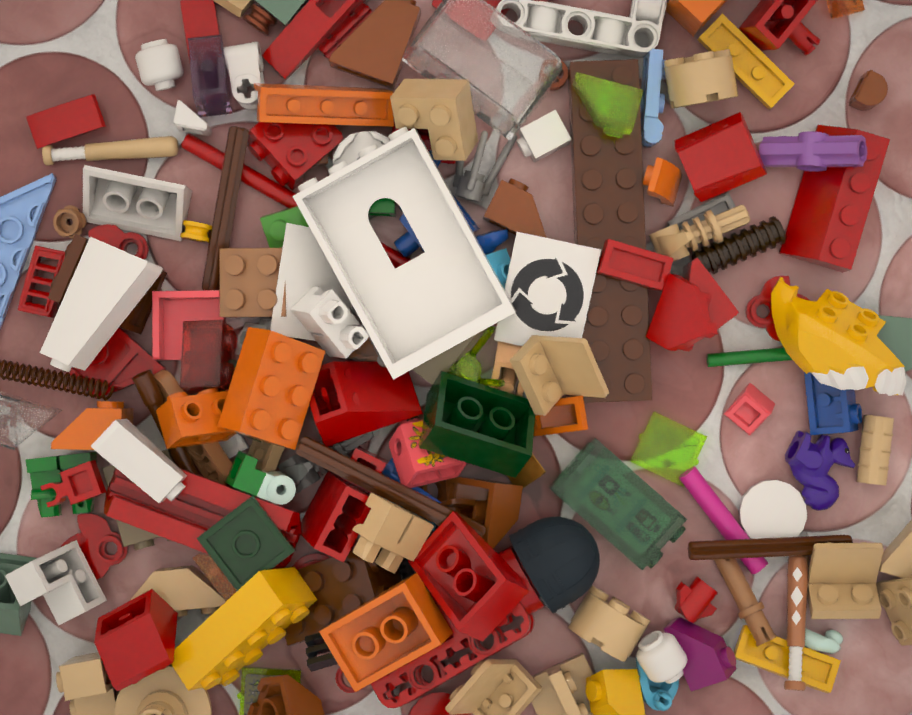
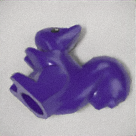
(811, 467)

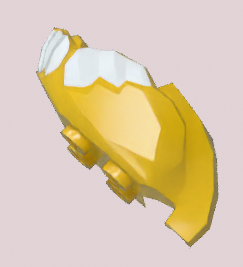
(835, 341)

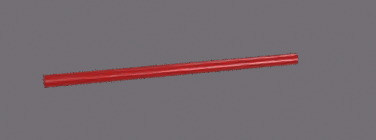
(263, 184)

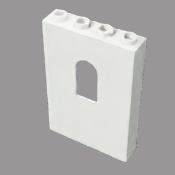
(428, 300)

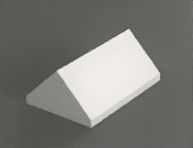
(135, 202)

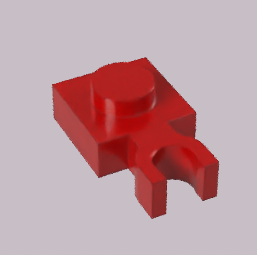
(78, 484)

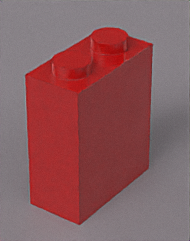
(333, 515)

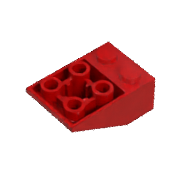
(360, 398)

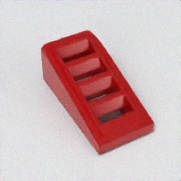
(32, 278)

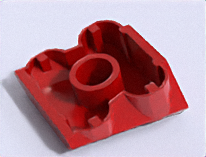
(720, 157)

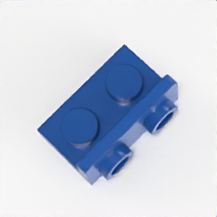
(831, 408)

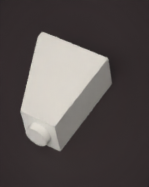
(140, 460)

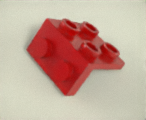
(292, 148)

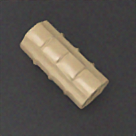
(875, 450)

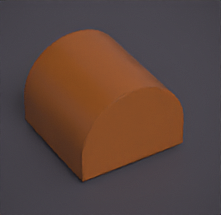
(869, 91)

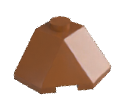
(495, 504)
(285, 697)

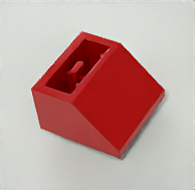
(136, 639)

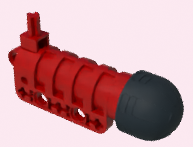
(555, 563)

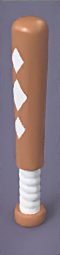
(796, 618)

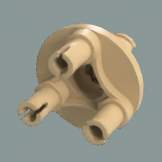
(162, 694)

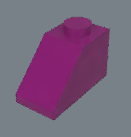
(706, 652)

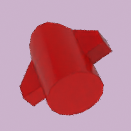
(695, 600)

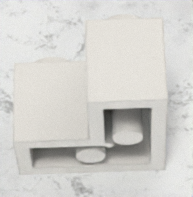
(63, 581)

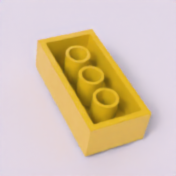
(242, 628)

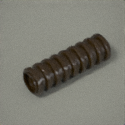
(741, 245)

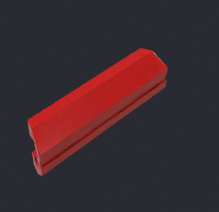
(191, 512)

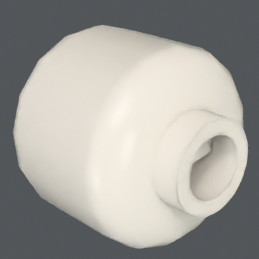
(159, 64)
(661, 657)

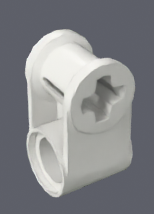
(244, 69)

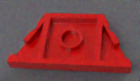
(119, 363)

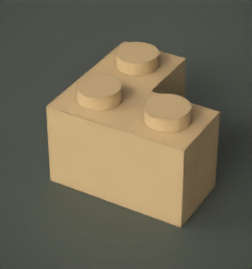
(443, 109)
(87, 685)

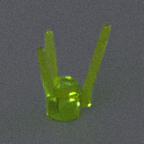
(470, 368)

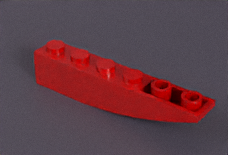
(306, 33)

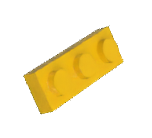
(749, 62)
(773, 656)

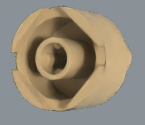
(700, 78)
(608, 624)

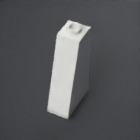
(96, 303)

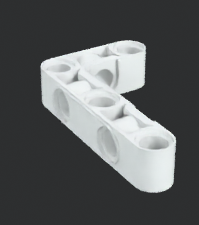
(601, 30)

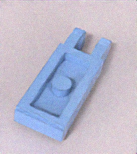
(652, 100)

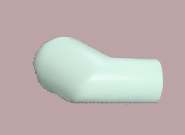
(829, 643)

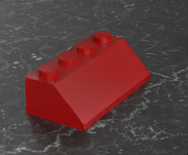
(834, 207)

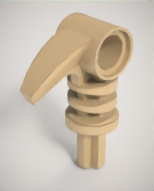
(675, 241)

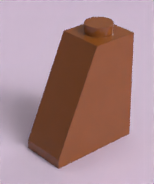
(379, 43)

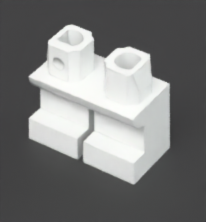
(330, 322)

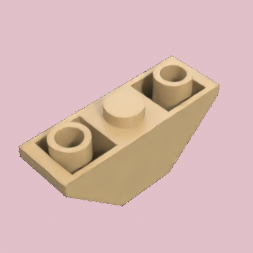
(183, 589)

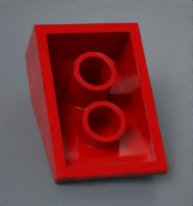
(468, 578)

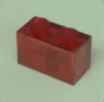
(207, 356)

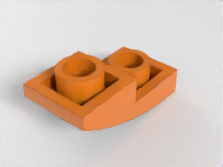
(663, 181)

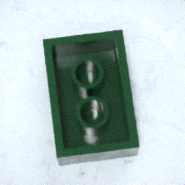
(478, 424)

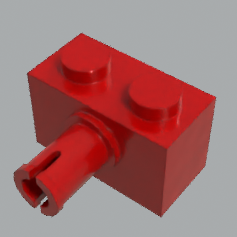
(776, 21)

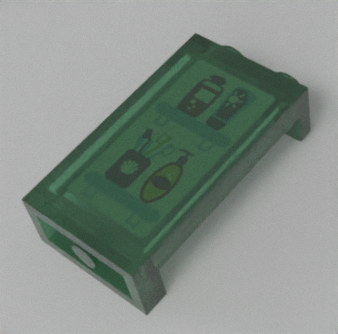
(619, 504)

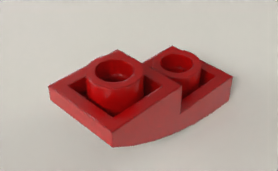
(65, 121)

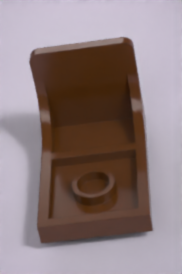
(339, 590)

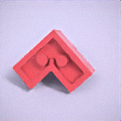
(170, 311)

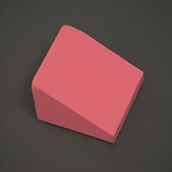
(750, 409)

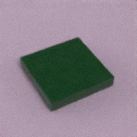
(245, 543)

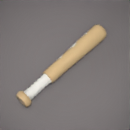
(127, 149)

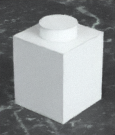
(543, 137)

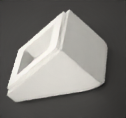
(189, 121)

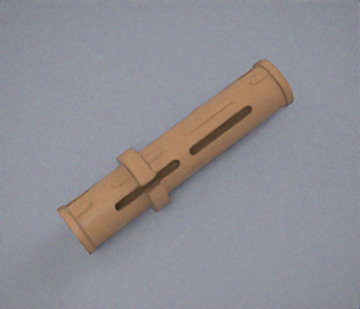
(746, 601)

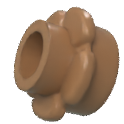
(61, 219)

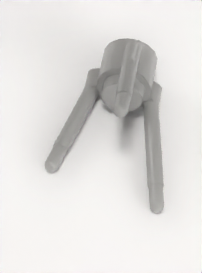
(471, 184)

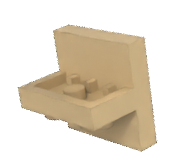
(563, 688)

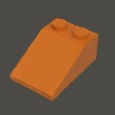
(386, 632)

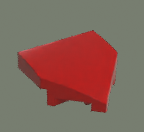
(681, 316)

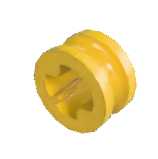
(196, 231)

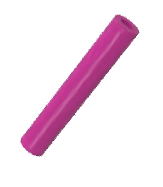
(718, 513)

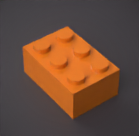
(271, 388)

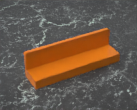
(324, 105)

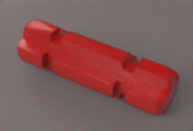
(344, 30)

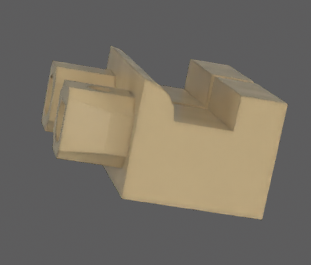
(393, 529)

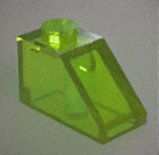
(609, 103)

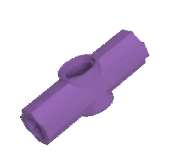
(813, 151)

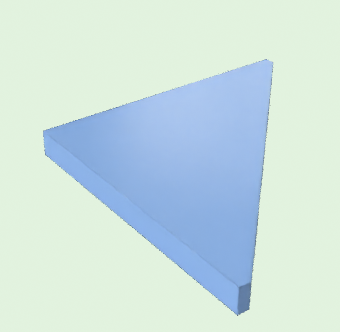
(19, 222)

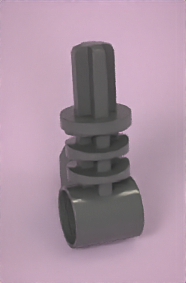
(306, 472)

